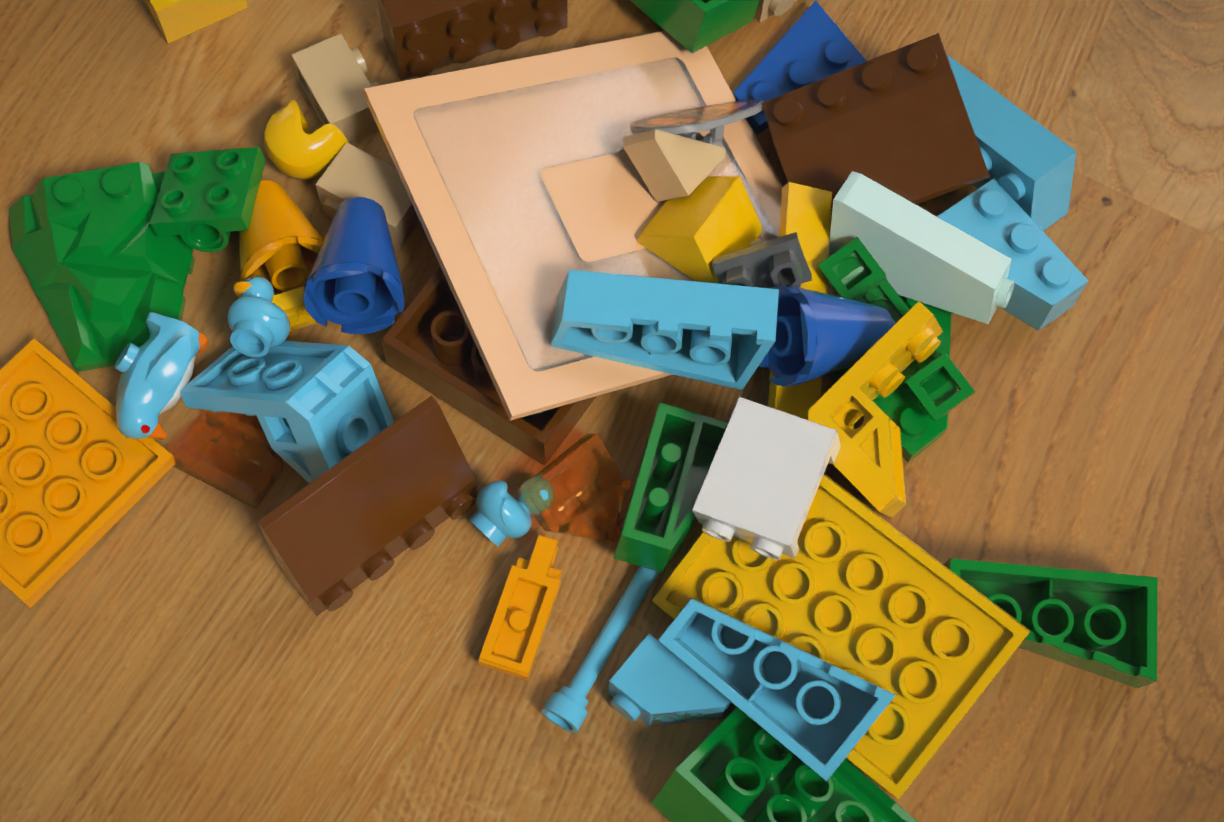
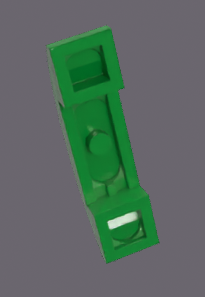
(858, 277)

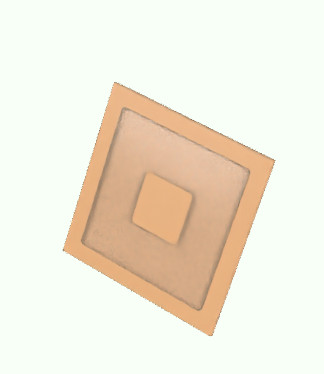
(530, 179)

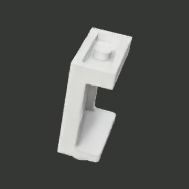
(765, 478)

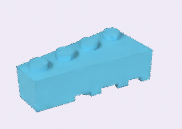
(1018, 151)
(667, 324)
(787, 691)

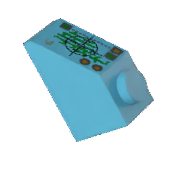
(663, 688)

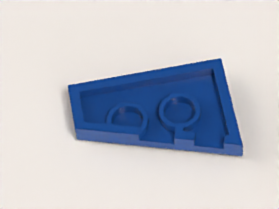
(804, 55)

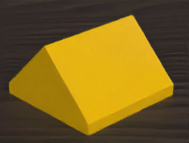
(703, 227)

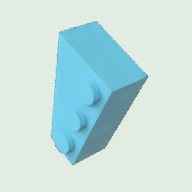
(1042, 274)

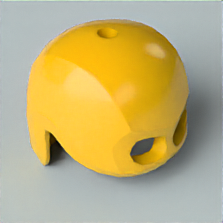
(297, 149)

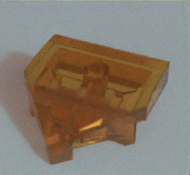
(230, 456)
(582, 492)

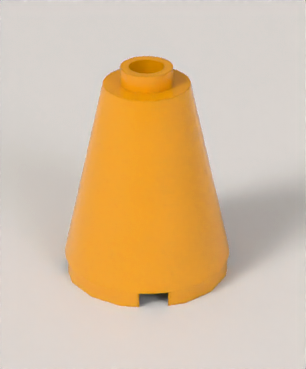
(278, 241)

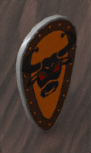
(698, 119)

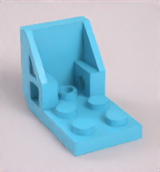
(308, 397)

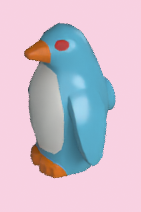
(155, 375)

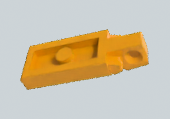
(523, 612)

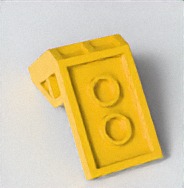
(873, 452)

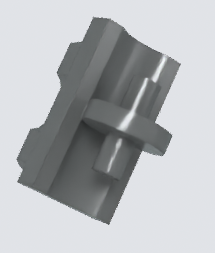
(765, 264)

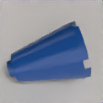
(356, 271)
(821, 334)

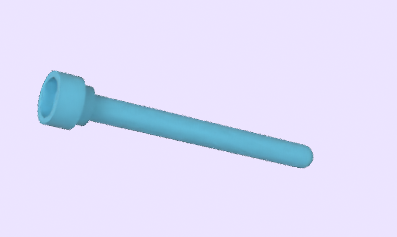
(569, 704)

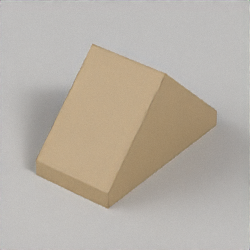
(671, 163)

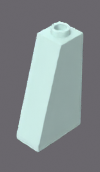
(920, 251)

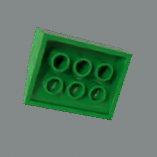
(752, 777)

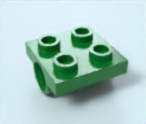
(208, 196)

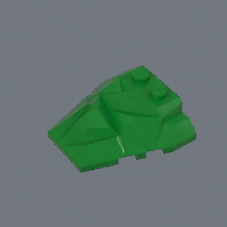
(99, 260)

